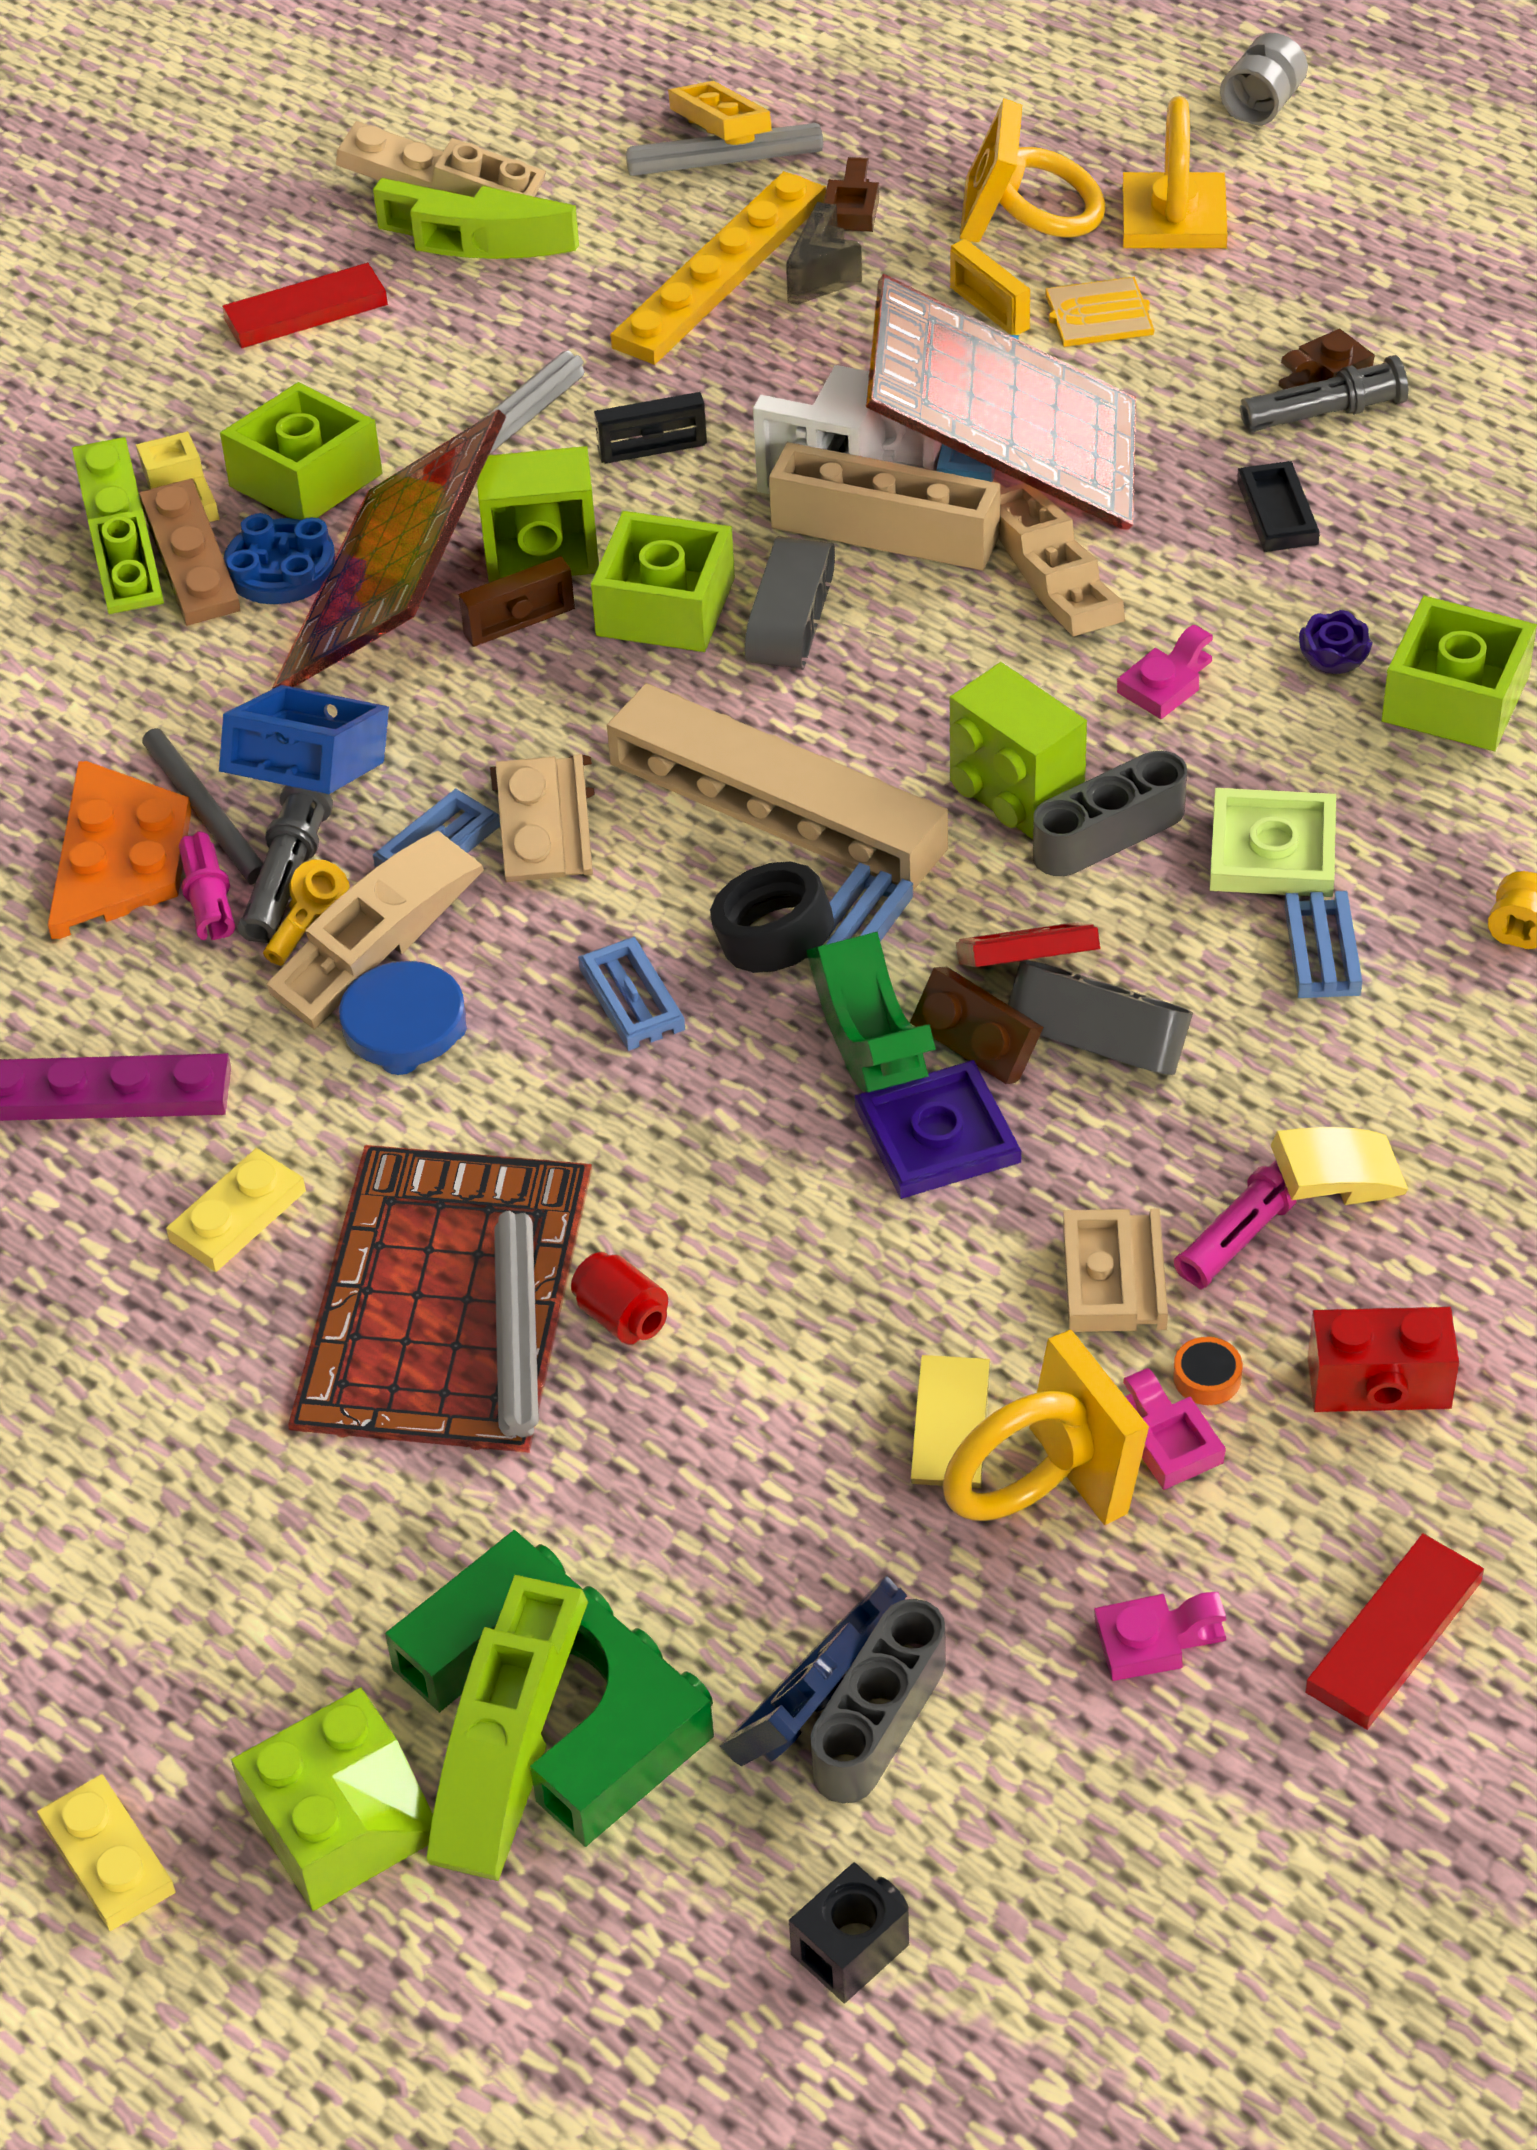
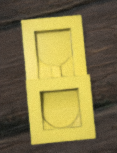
(175, 460)
(1338, 1161)
(949, 1406)

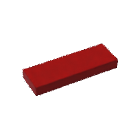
(305, 305)
(1394, 1631)

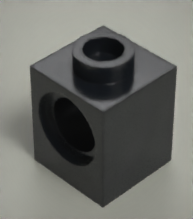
(846, 1960)

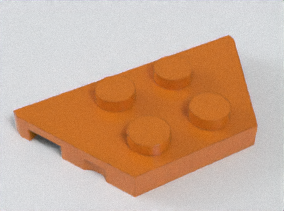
(117, 848)

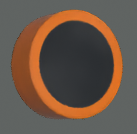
(1208, 1370)

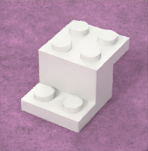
(838, 424)

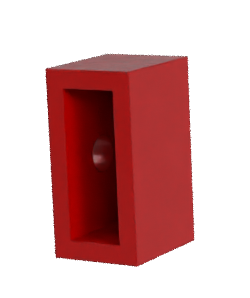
(1382, 1359)

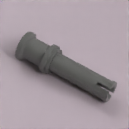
(1348, 391)
(290, 843)

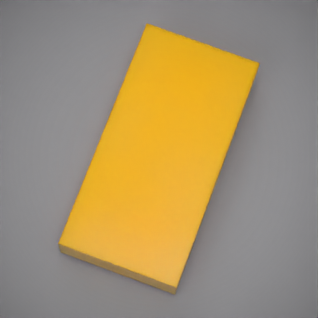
(989, 288)

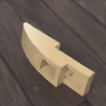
(457, 169)
(370, 921)

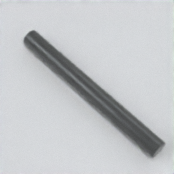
(203, 804)

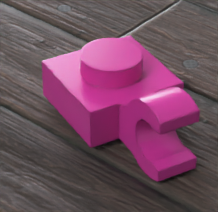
(1166, 681)
(1178, 1436)
(1148, 1638)

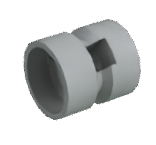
(1264, 79)

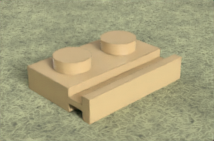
(544, 818)
(1114, 1270)

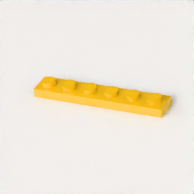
(717, 268)

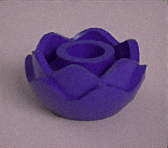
(1335, 642)

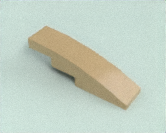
(1053, 563)

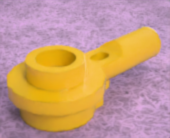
(312, 889)

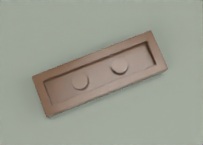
(189, 552)

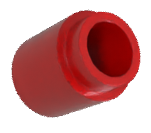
(620, 1297)

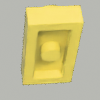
(236, 1209)
(106, 1852)

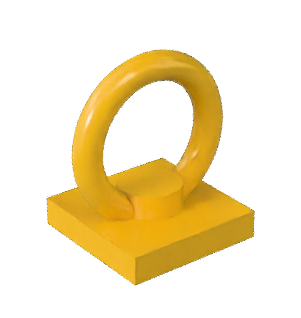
(999, 172)
(1175, 205)
(1082, 1425)

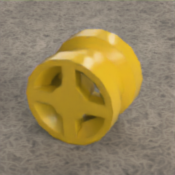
(1515, 911)

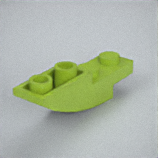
(481, 226)
(117, 525)
(501, 1726)

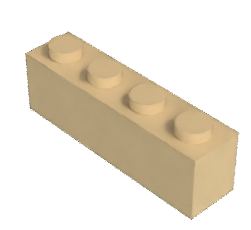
(885, 506)

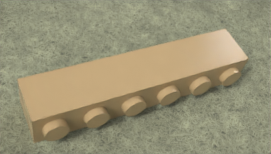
(777, 786)

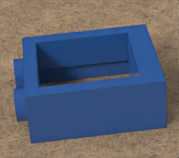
(296, 742)

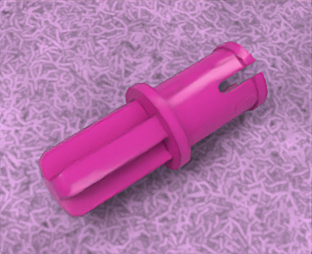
(206, 887)

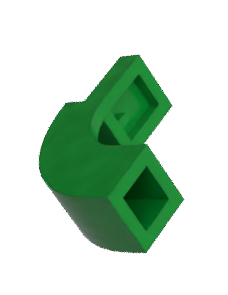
(866, 1016)

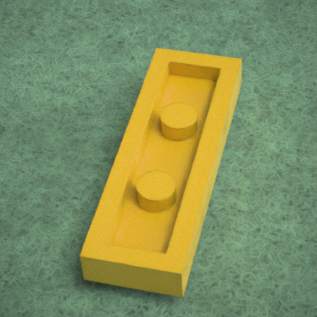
(720, 111)

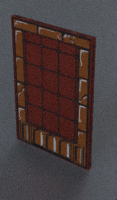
(1002, 402)
(390, 553)
(412, 1295)

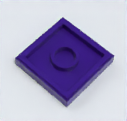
(937, 1129)

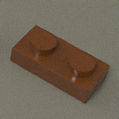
(516, 601)
(977, 1024)

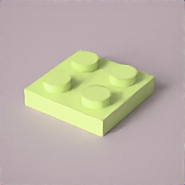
(1273, 842)

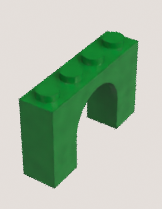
(631, 1740)

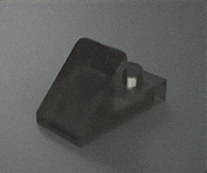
(822, 258)

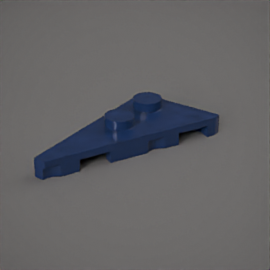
(812, 1683)

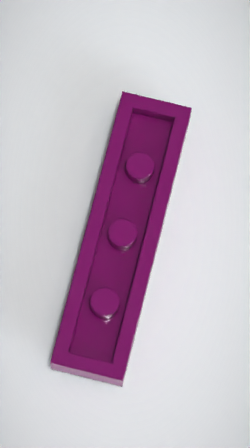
(114, 1086)

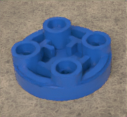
(279, 558)
(402, 1015)

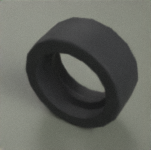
(781, 941)

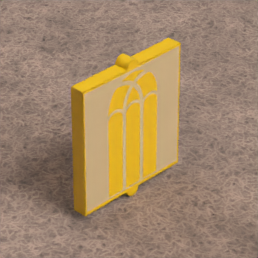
(1099, 311)

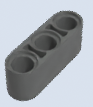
(789, 602)
(1109, 813)
(1101, 1017)
(879, 1671)

